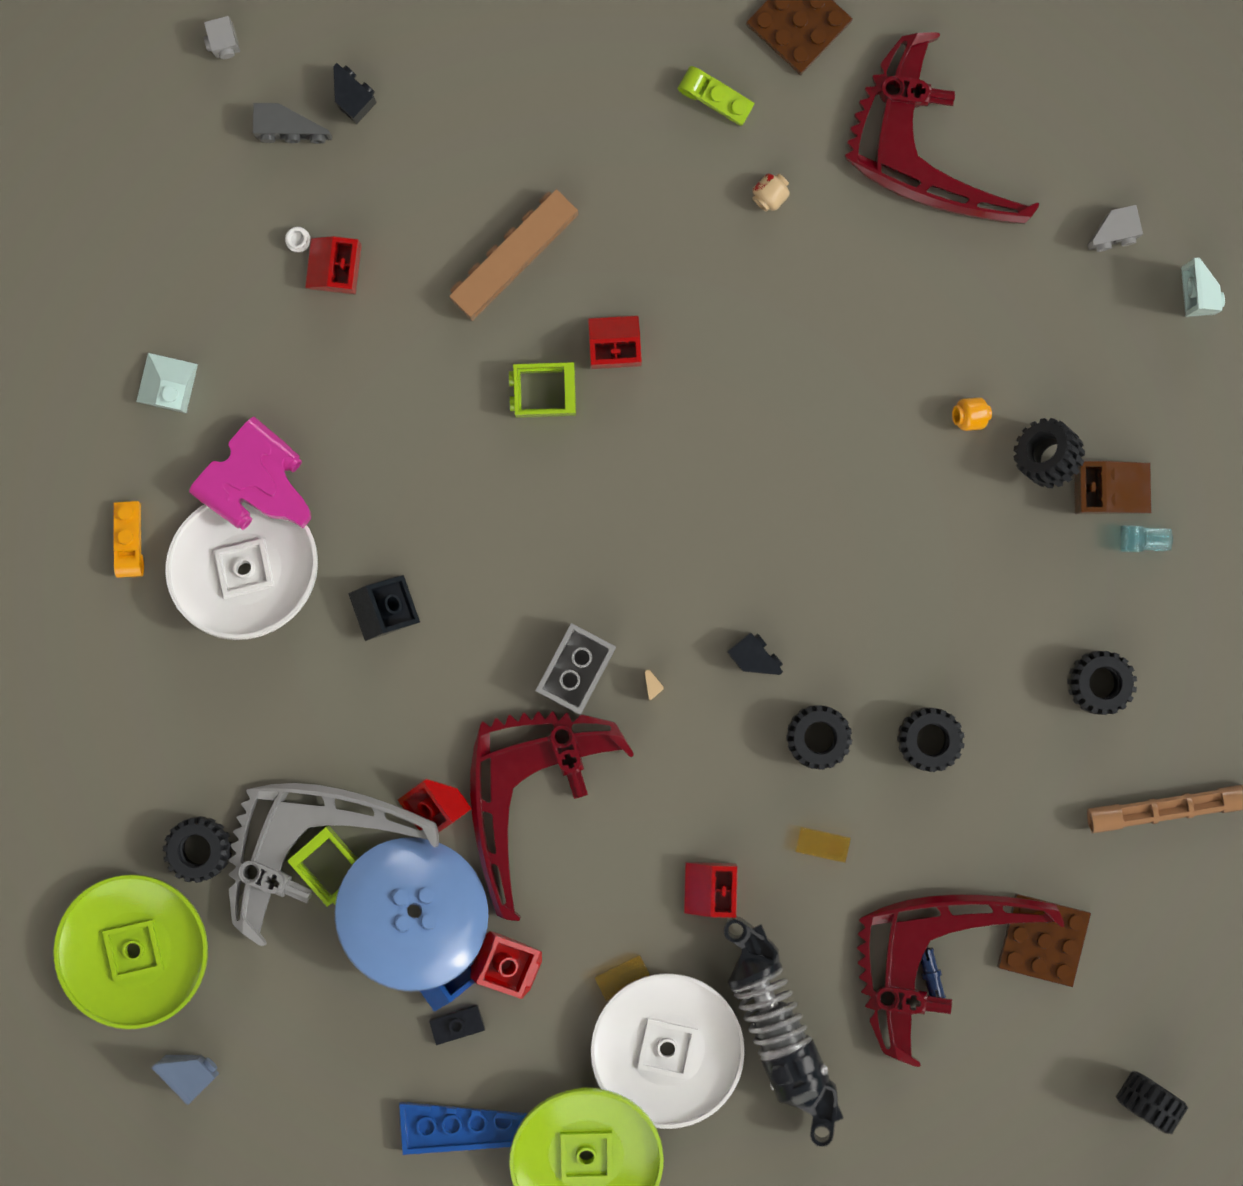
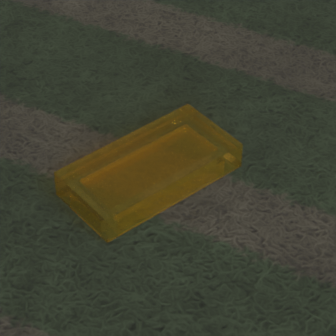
(823, 844)
(620, 976)

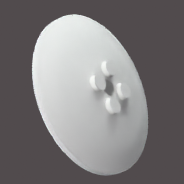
(234, 606)
(706, 1057)

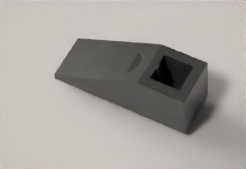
(278, 122)

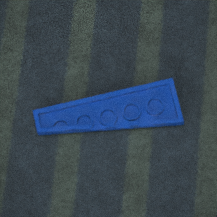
(449, 1128)

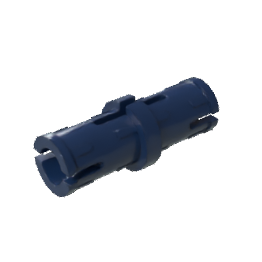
(932, 974)

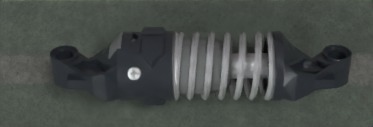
(785, 1050)

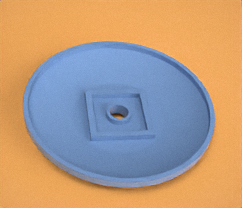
(403, 949)

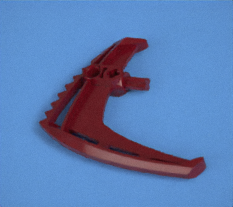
(897, 145)
(514, 765)
(907, 945)

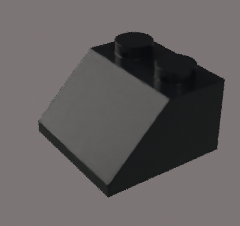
(384, 607)

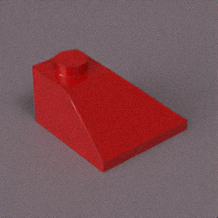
(436, 803)

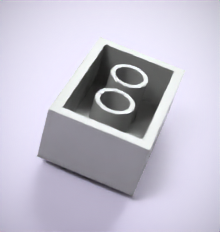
(575, 668)

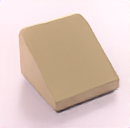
(654, 687)

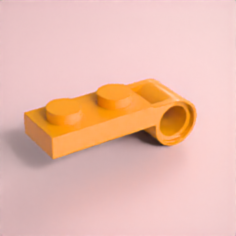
(127, 540)

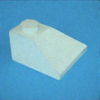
(1200, 290)
(167, 383)

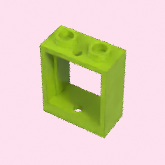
(570, 395)
(296, 862)

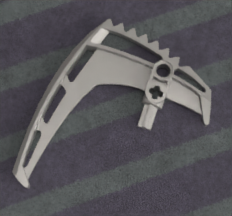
(280, 832)

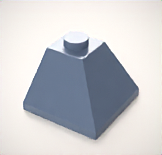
(186, 1074)

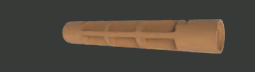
(1152, 811)

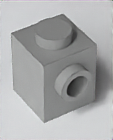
(221, 38)

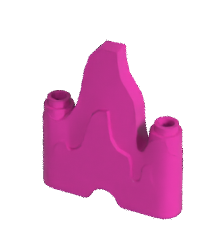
(253, 476)

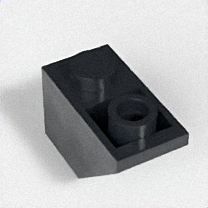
(351, 96)
(752, 657)

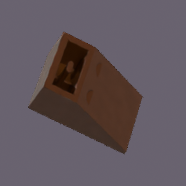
(1113, 488)

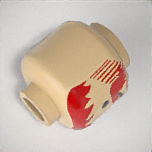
(771, 192)

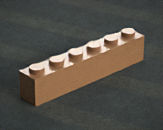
(514, 254)

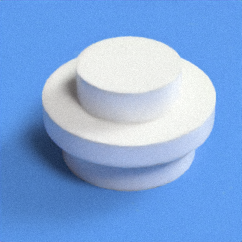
(297, 239)

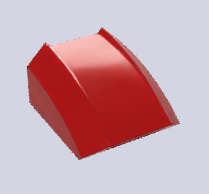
(506, 965)

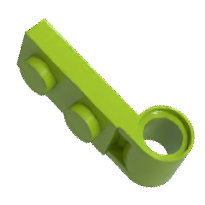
(715, 94)

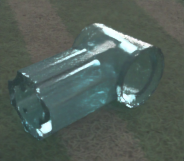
(1140, 539)

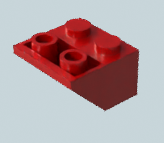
(333, 264)
(615, 342)
(711, 889)

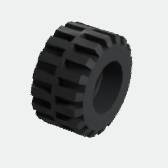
(1061, 464)
(1122, 688)
(952, 743)
(840, 744)
(176, 849)
(1151, 1102)

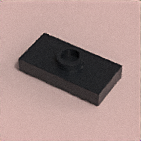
(457, 1025)

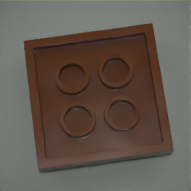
(799, 28)
(1045, 948)

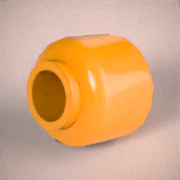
(971, 414)

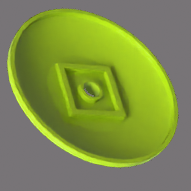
(95, 960)
(589, 1119)

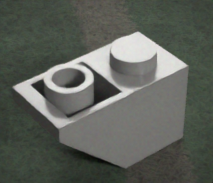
(1117, 227)

